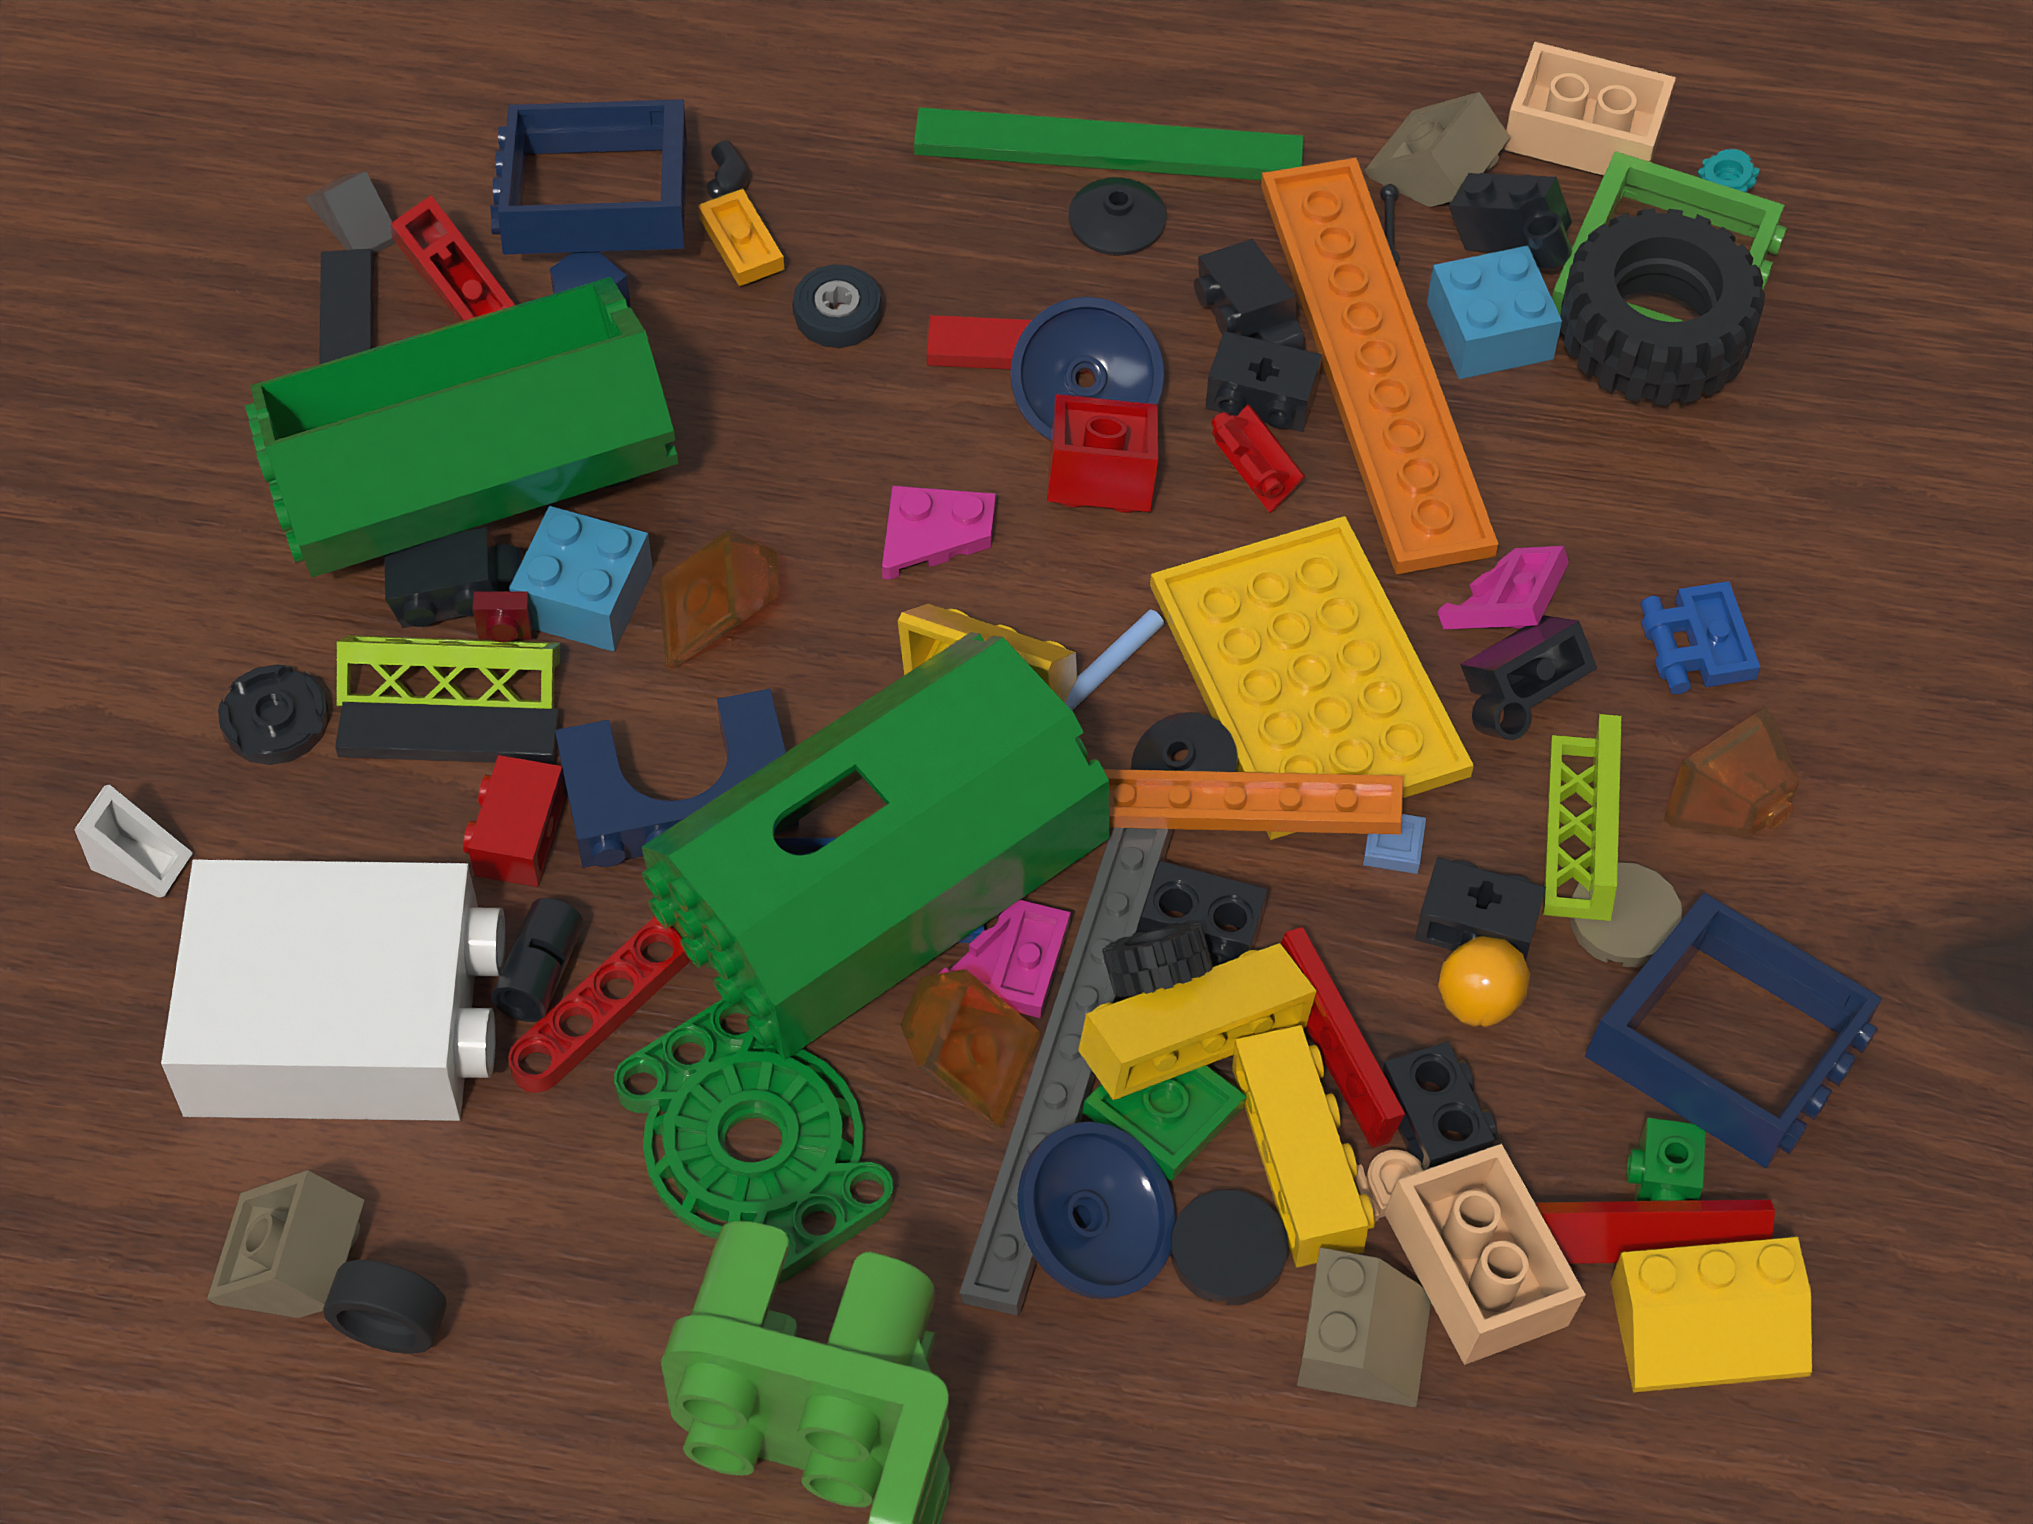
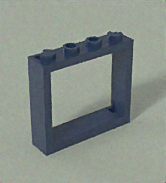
(590, 129)
(1771, 965)

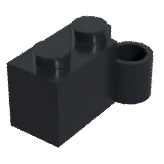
(1512, 213)
(1248, 295)
(441, 575)
(1524, 673)

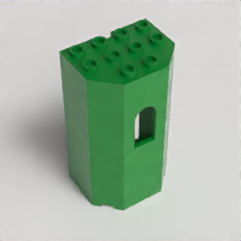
(460, 426)
(979, 812)

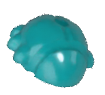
(1730, 169)

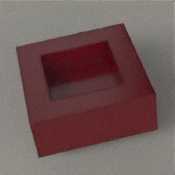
(503, 615)

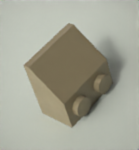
(1439, 148)
(286, 1246)
(1364, 1330)

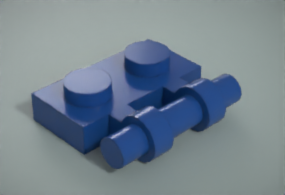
(1715, 633)

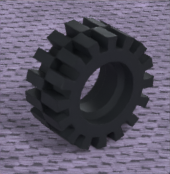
(1157, 958)

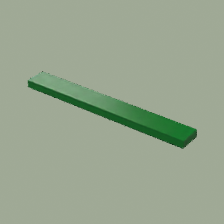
(1104, 144)

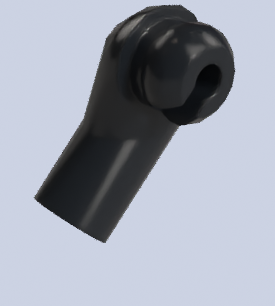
(731, 173)

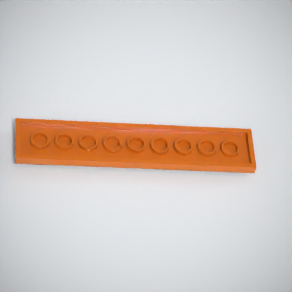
(1378, 367)

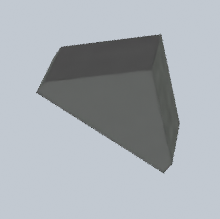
(353, 212)

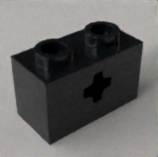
(1265, 375)
(1476, 903)

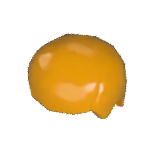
(1484, 981)

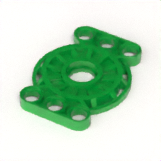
(743, 1082)

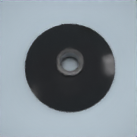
(1117, 216)
(1205, 738)

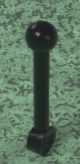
(1389, 194)

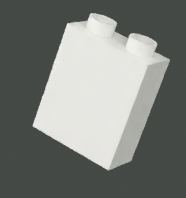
(331, 990)

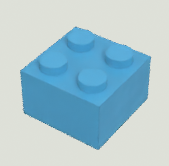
(1493, 312)
(584, 577)

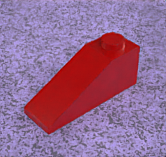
(447, 261)

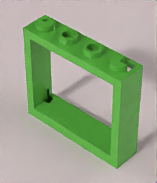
(1680, 191)

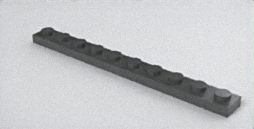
(1061, 1077)

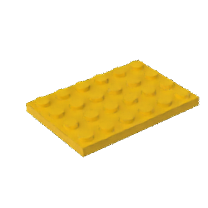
(1309, 661)

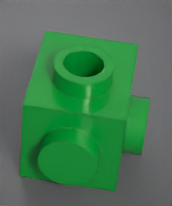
(1667, 1162)

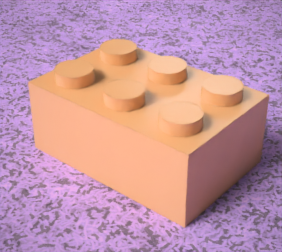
(1585, 109)
(1483, 1253)

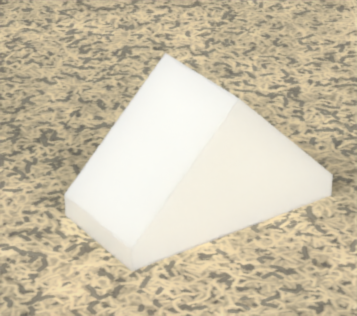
(129, 844)

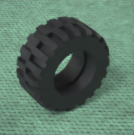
(1673, 258)

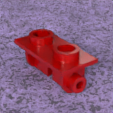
(1257, 456)

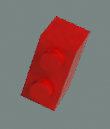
(516, 820)

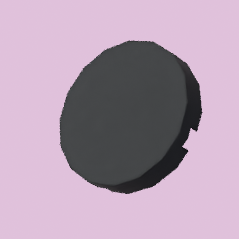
(273, 714)
(1229, 1247)

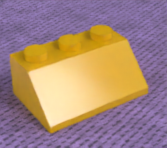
(932, 629)
(1714, 1314)

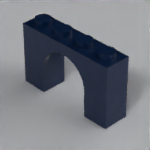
(615, 818)

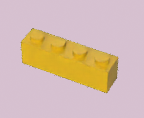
(1194, 1022)
(1300, 1144)

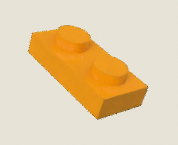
(741, 237)

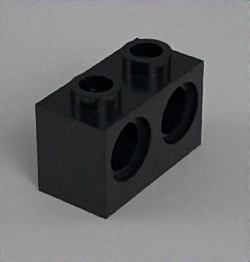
(1210, 901)
(1441, 1111)

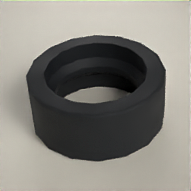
(385, 1306)

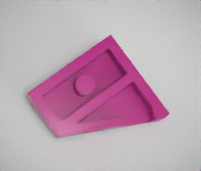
(935, 526)
(1510, 593)
(1019, 955)

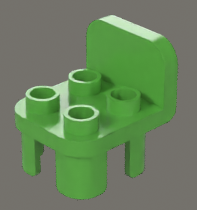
(844, 1411)

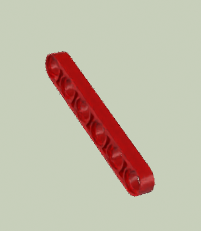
(590, 1002)

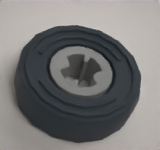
(841, 326)

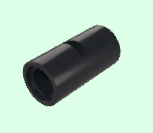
(537, 960)

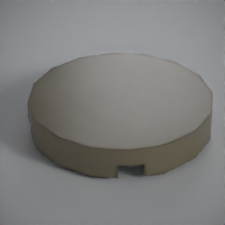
(1641, 919)

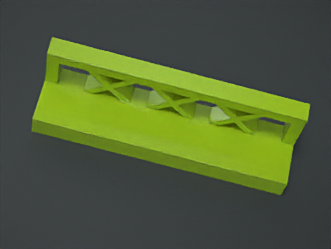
(446, 653)
(1602, 816)

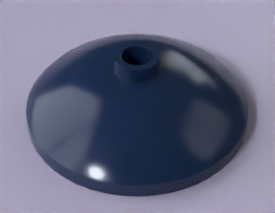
(1088, 337)
(1119, 1204)

